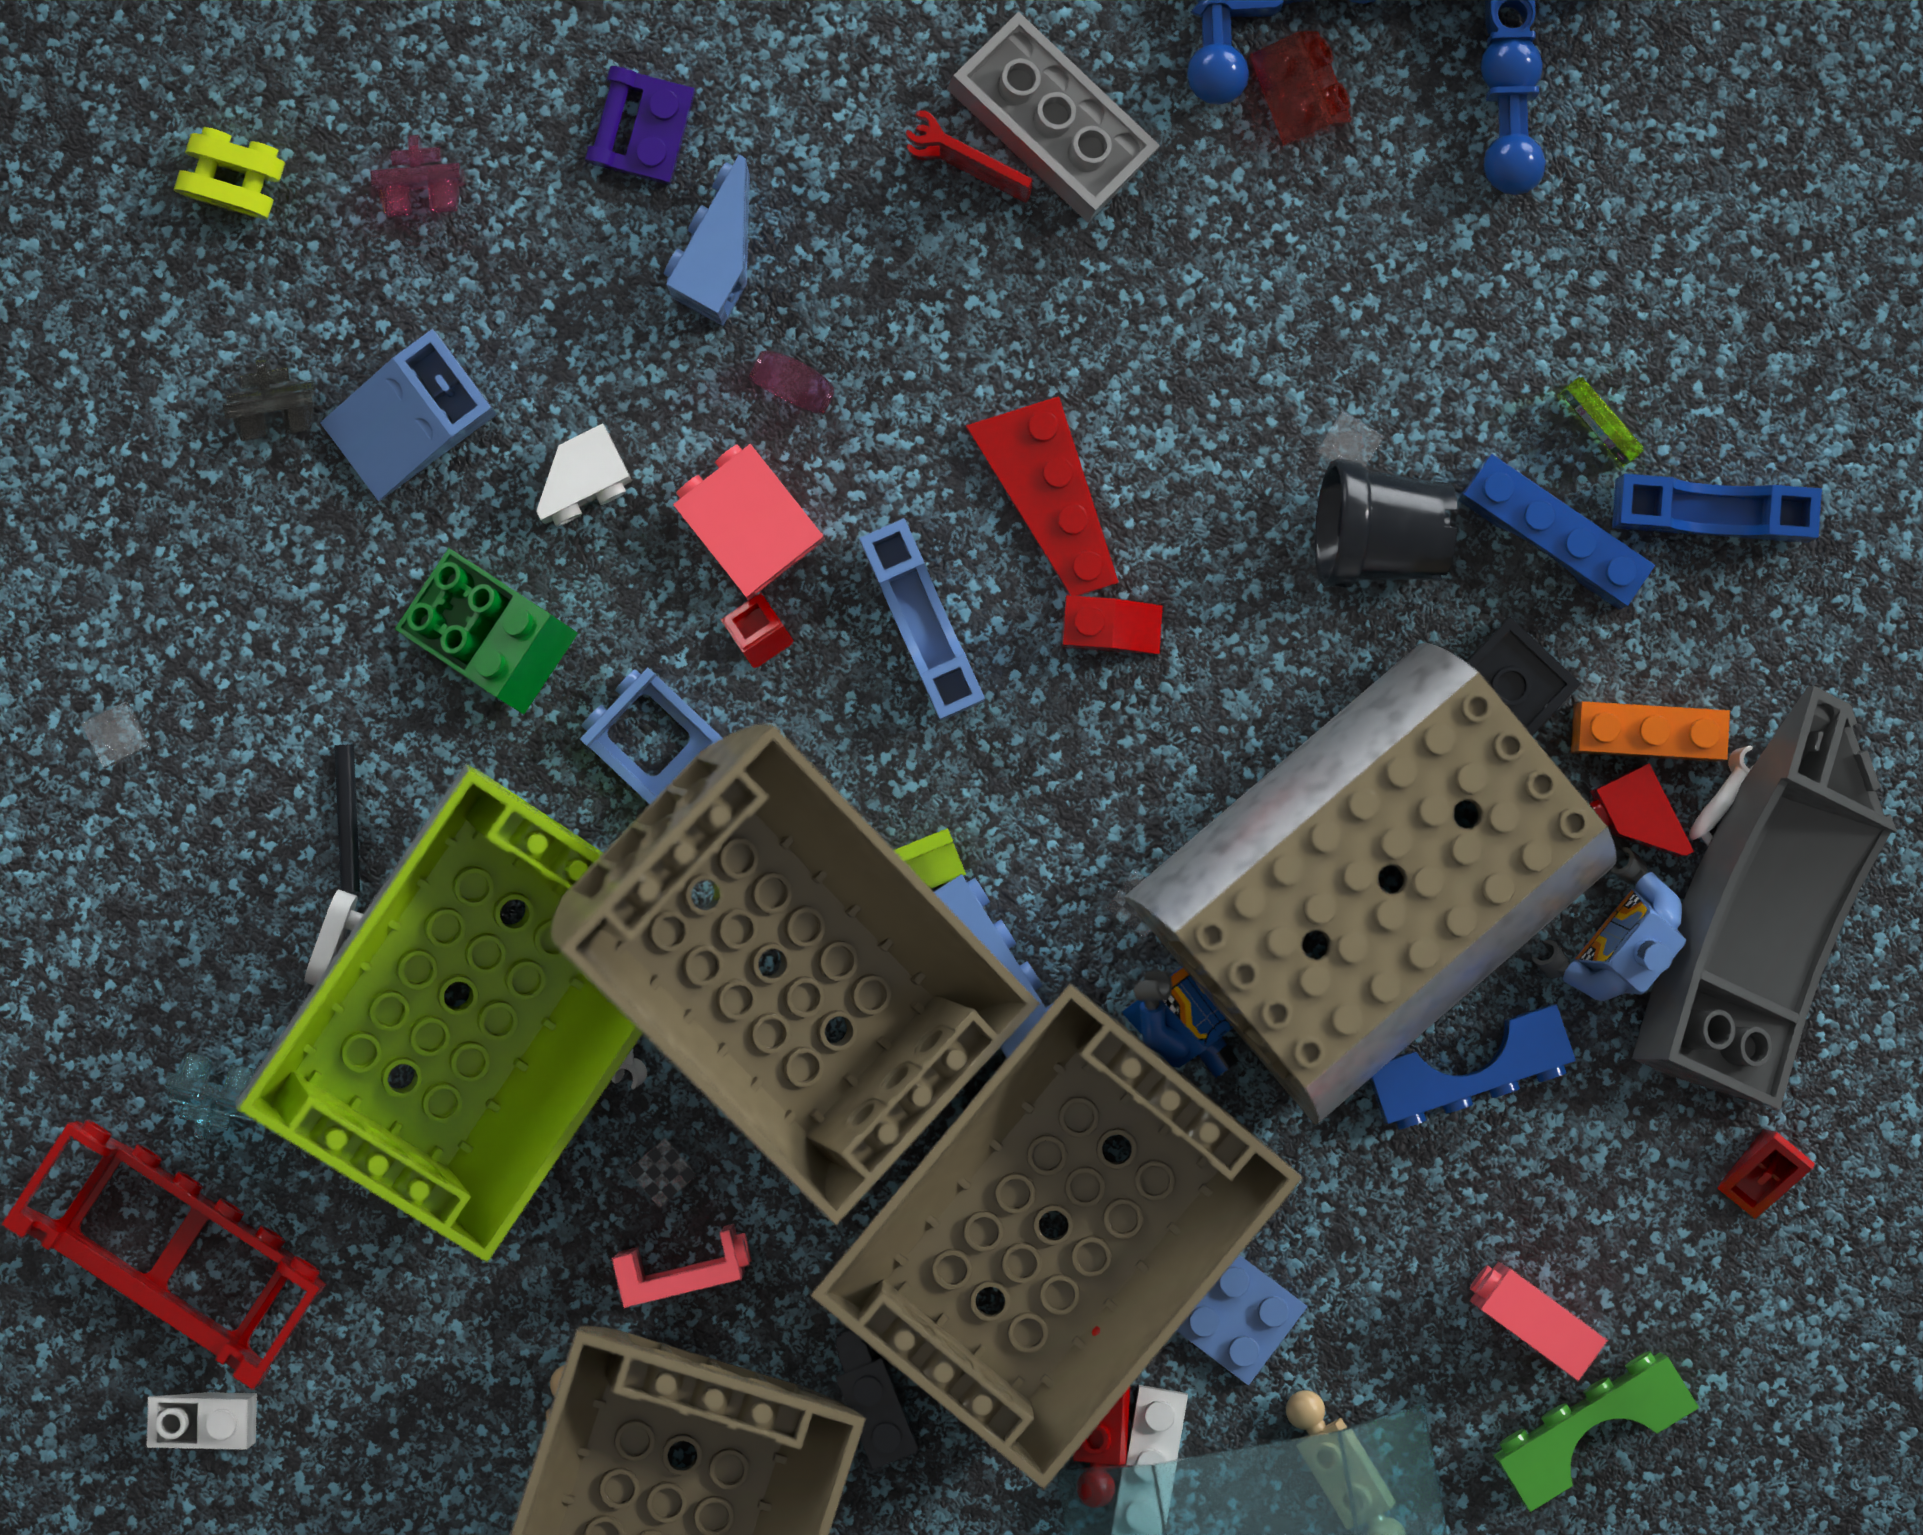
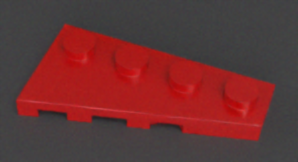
(1044, 478)

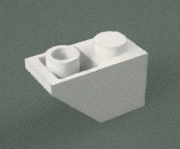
(581, 472)
(202, 1421)

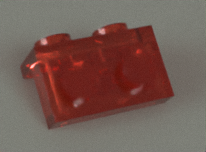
(1301, 86)

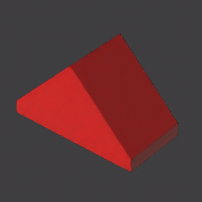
(1765, 1173)

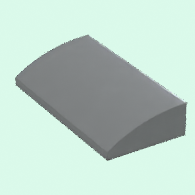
(1052, 116)

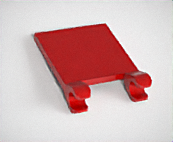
(966, 158)

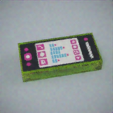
(1602, 421)

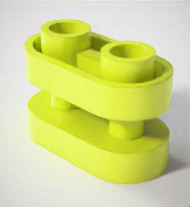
(214, 149)

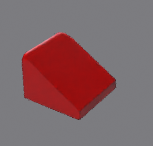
(757, 630)

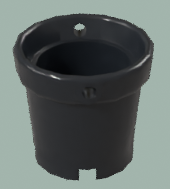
(1381, 526)

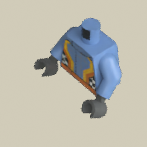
(1630, 945)

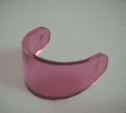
(792, 381)

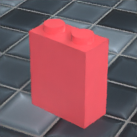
(747, 520)
(1536, 1319)

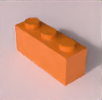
(1650, 731)

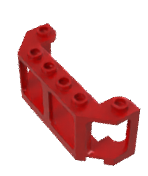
(151, 1288)

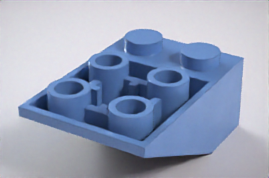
(714, 264)
(407, 415)

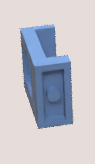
(602, 719)

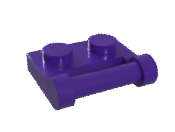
(656, 129)

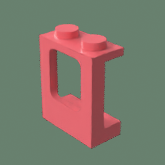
(641, 1288)

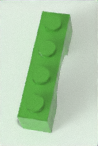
(1541, 1460)

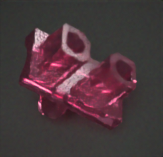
(396, 183)

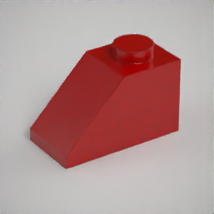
(1111, 625)
(1640, 812)

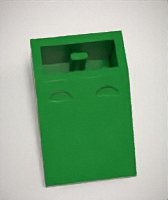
(486, 631)

